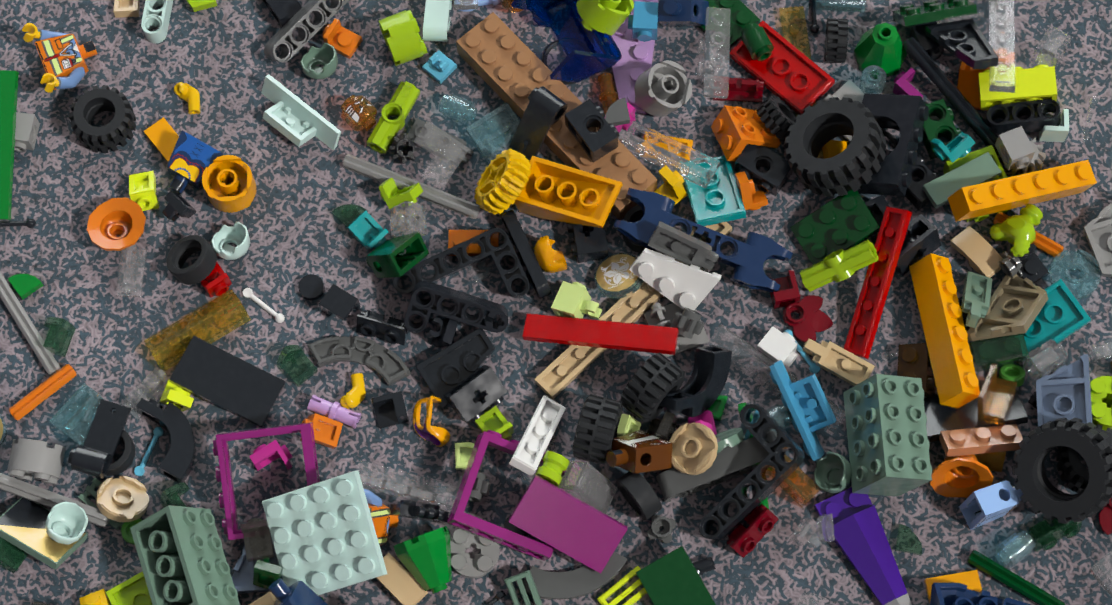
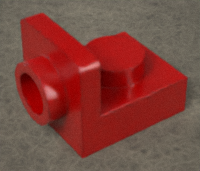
(216, 282)

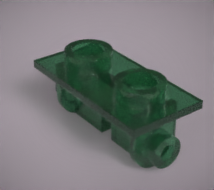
(1047, 536)

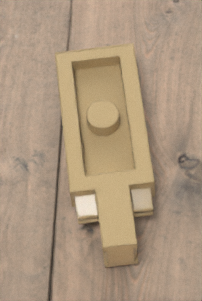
(839, 361)

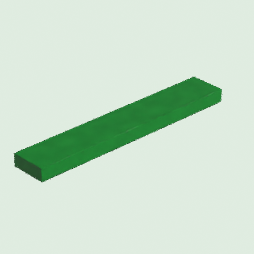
(8, 110)

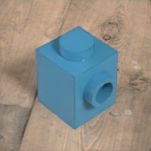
(644, 21)

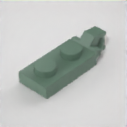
(976, 297)

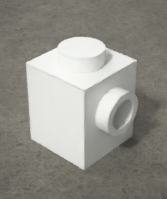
(779, 346)

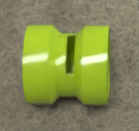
(552, 467)

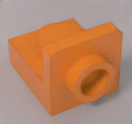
(342, 39)
(751, 199)
(325, 430)

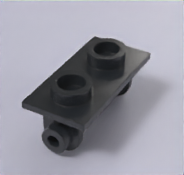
(372, 325)

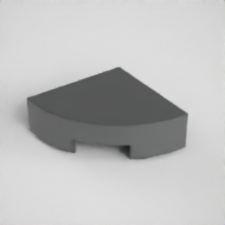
(618, 113)

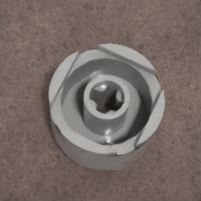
(662, 89)
(35, 460)

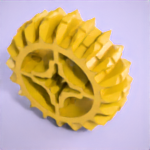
(502, 181)

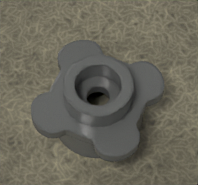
(1010, 265)
(667, 524)

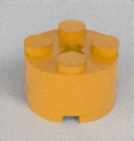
(228, 196)

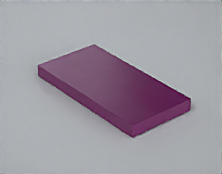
(568, 524)

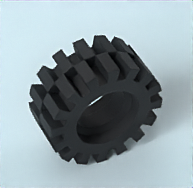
(836, 40)
(776, 116)

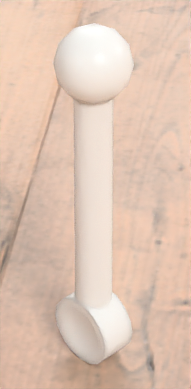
(248, 293)

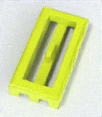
(602, 599)

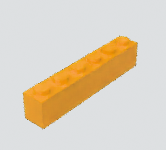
(1021, 190)
(944, 331)

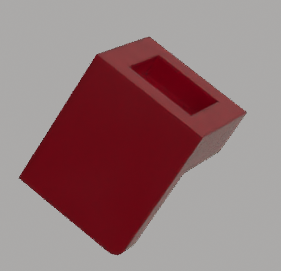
(787, 292)

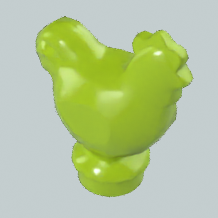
(1018, 229)

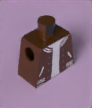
(640, 452)

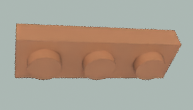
(980, 440)

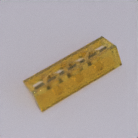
(219, 319)

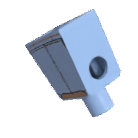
(992, 501)

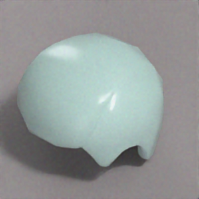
(234, 234)
(66, 523)

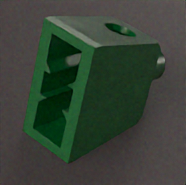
(387, 258)

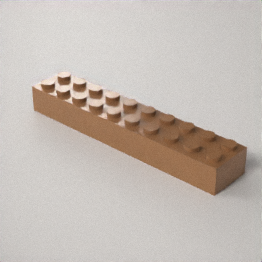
(513, 74)

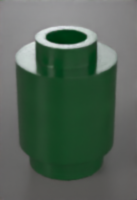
(756, 42)

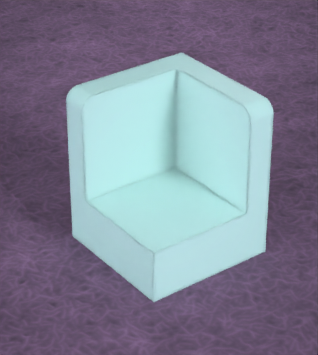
(1056, 133)

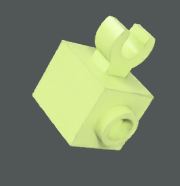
(575, 302)

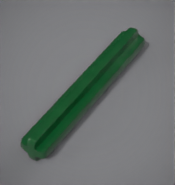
(1012, 580)

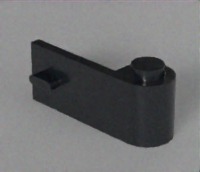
(541, 113)
(101, 441)

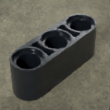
(1034, 109)

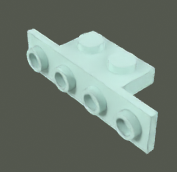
(295, 117)

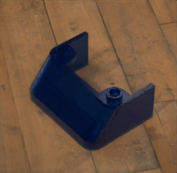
(586, 50)

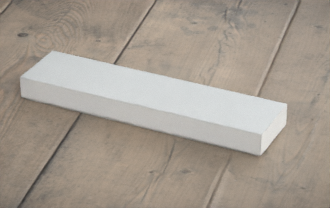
(537, 436)

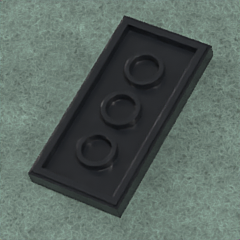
(227, 381)
(949, 418)

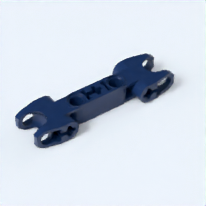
(746, 256)

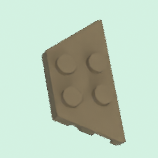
(1010, 310)

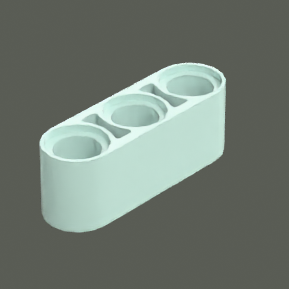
(156, 18)
(436, 20)

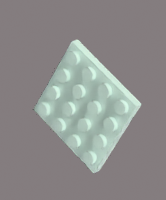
(325, 534)

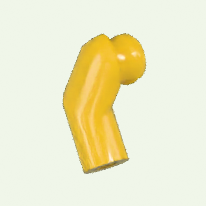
(190, 95)
(356, 394)

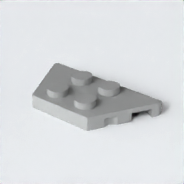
(1099, 237)

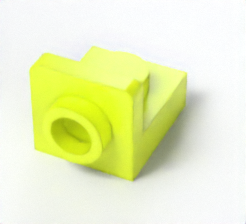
(143, 190)
(177, 396)

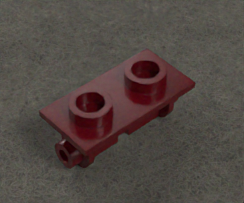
(744, 90)
(760, 522)

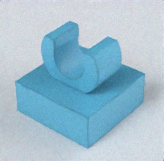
(439, 66)

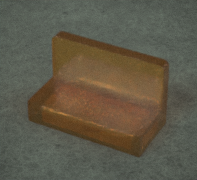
(995, 398)
(797, 485)

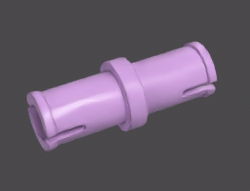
(334, 411)

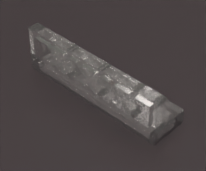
(654, 154)
(406, 485)

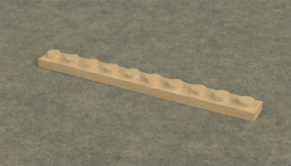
(626, 310)

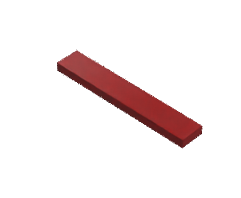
(877, 282)
(601, 334)

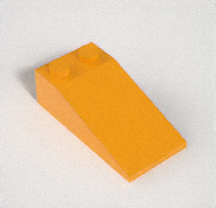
(567, 194)

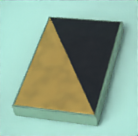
(25, 528)

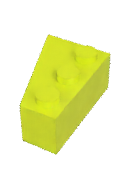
(1031, 85)

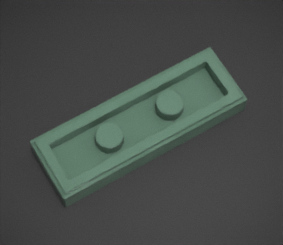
(971, 173)

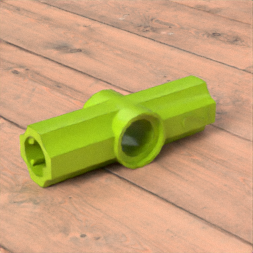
(399, 105)
(839, 265)

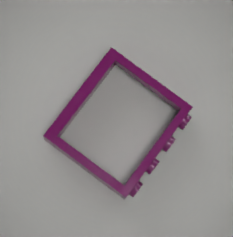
(224, 472)
(481, 527)

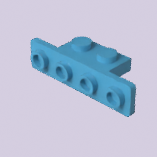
(807, 406)

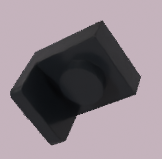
(1032, 266)

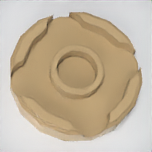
(693, 448)
(122, 499)

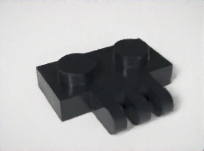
(428, 512)

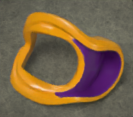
(428, 432)

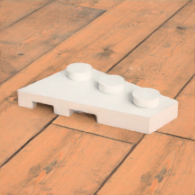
(676, 281)

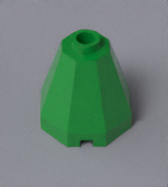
(882, 48)
(428, 558)

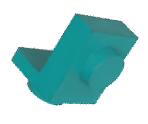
(957, 148)
(367, 231)

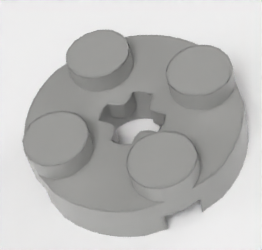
(482, 563)

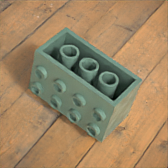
(887, 435)
(184, 558)

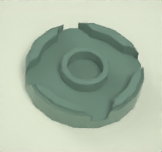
(729, 438)

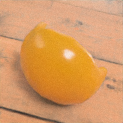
(548, 258)

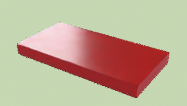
(786, 72)

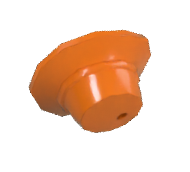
(116, 218)
(960, 476)

